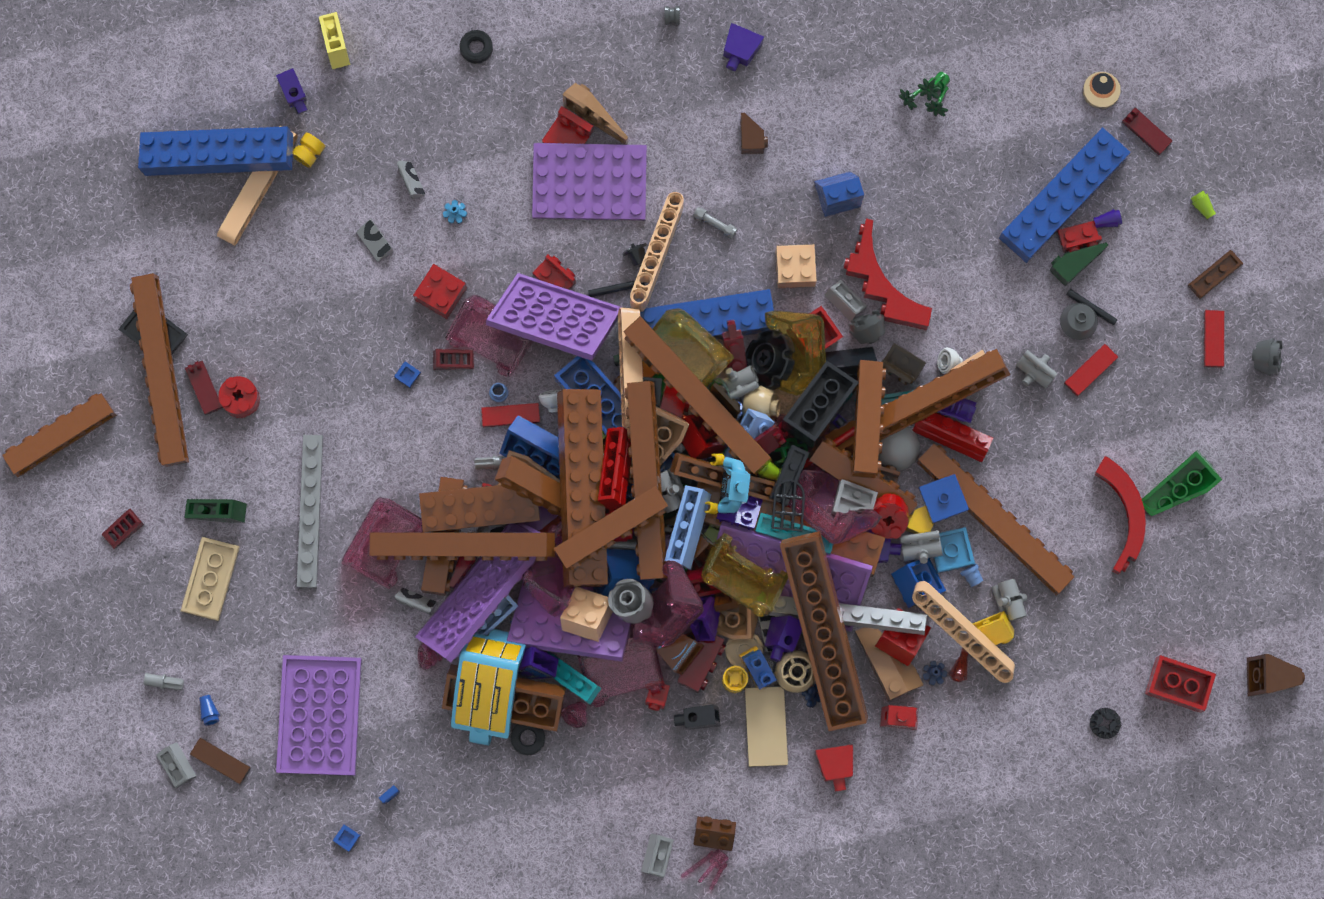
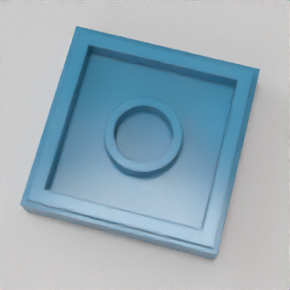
(955, 551)

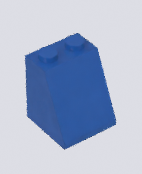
(839, 193)
(620, 566)

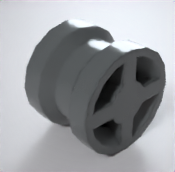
(672, 15)

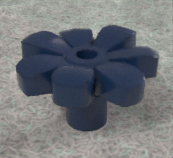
(932, 676)
(811, 696)

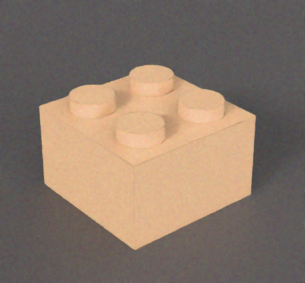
(795, 266)
(586, 614)

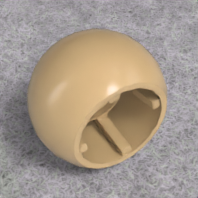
(763, 401)
(780, 677)

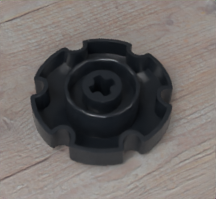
(771, 358)

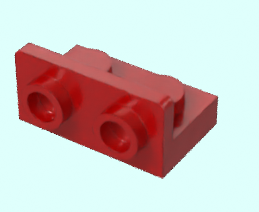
(1079, 236)
(553, 273)

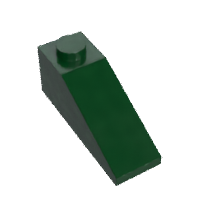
(1073, 263)
(216, 510)

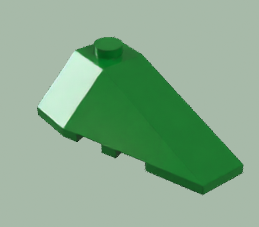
(1186, 482)

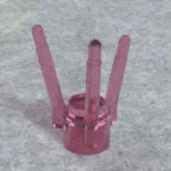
(717, 860)

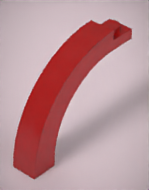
(1133, 504)

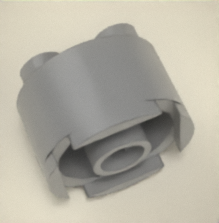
(631, 601)

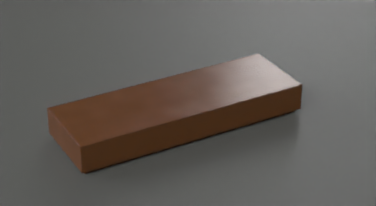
(1215, 274)
(220, 760)

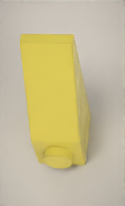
(334, 40)

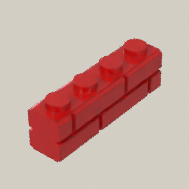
(954, 435)
(615, 469)

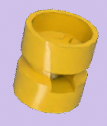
(308, 149)
(735, 679)

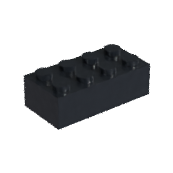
(819, 404)

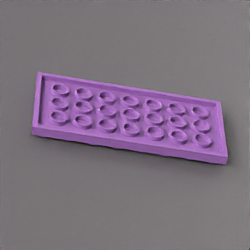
(763, 550)
(473, 600)

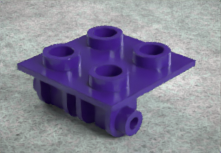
(962, 410)
(745, 516)

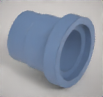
(498, 398)
(972, 575)

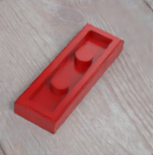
(1213, 338)
(1091, 370)
(507, 414)

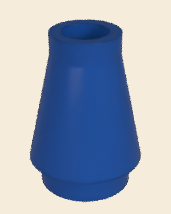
(209, 712)

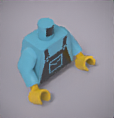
(733, 487)

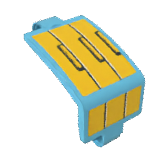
(486, 686)

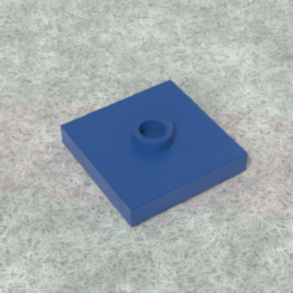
(943, 498)

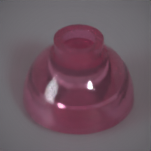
(427, 657)
(575, 715)

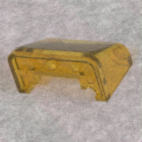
(809, 343)
(693, 345)
(742, 578)

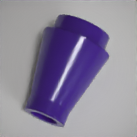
(1109, 219)

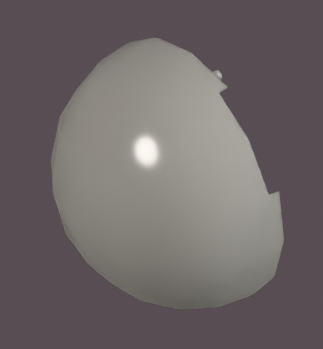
(900, 449)

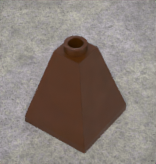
(1271, 674)

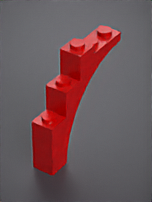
(865, 266)

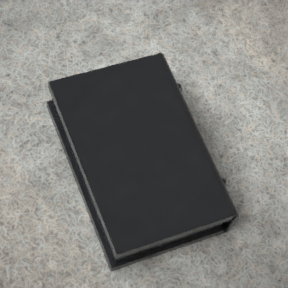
(849, 359)

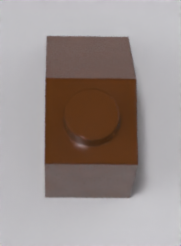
(752, 136)

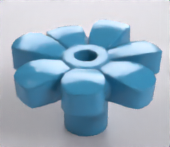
(454, 212)

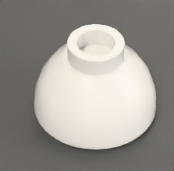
(947, 360)
(549, 400)

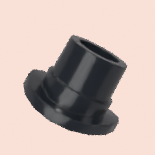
(635, 253)

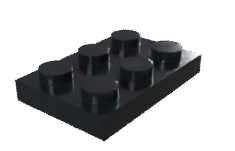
(175, 334)

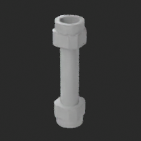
(729, 230)

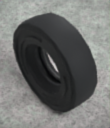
(472, 36)
(527, 749)

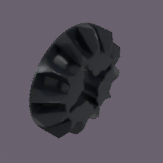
(1097, 718)

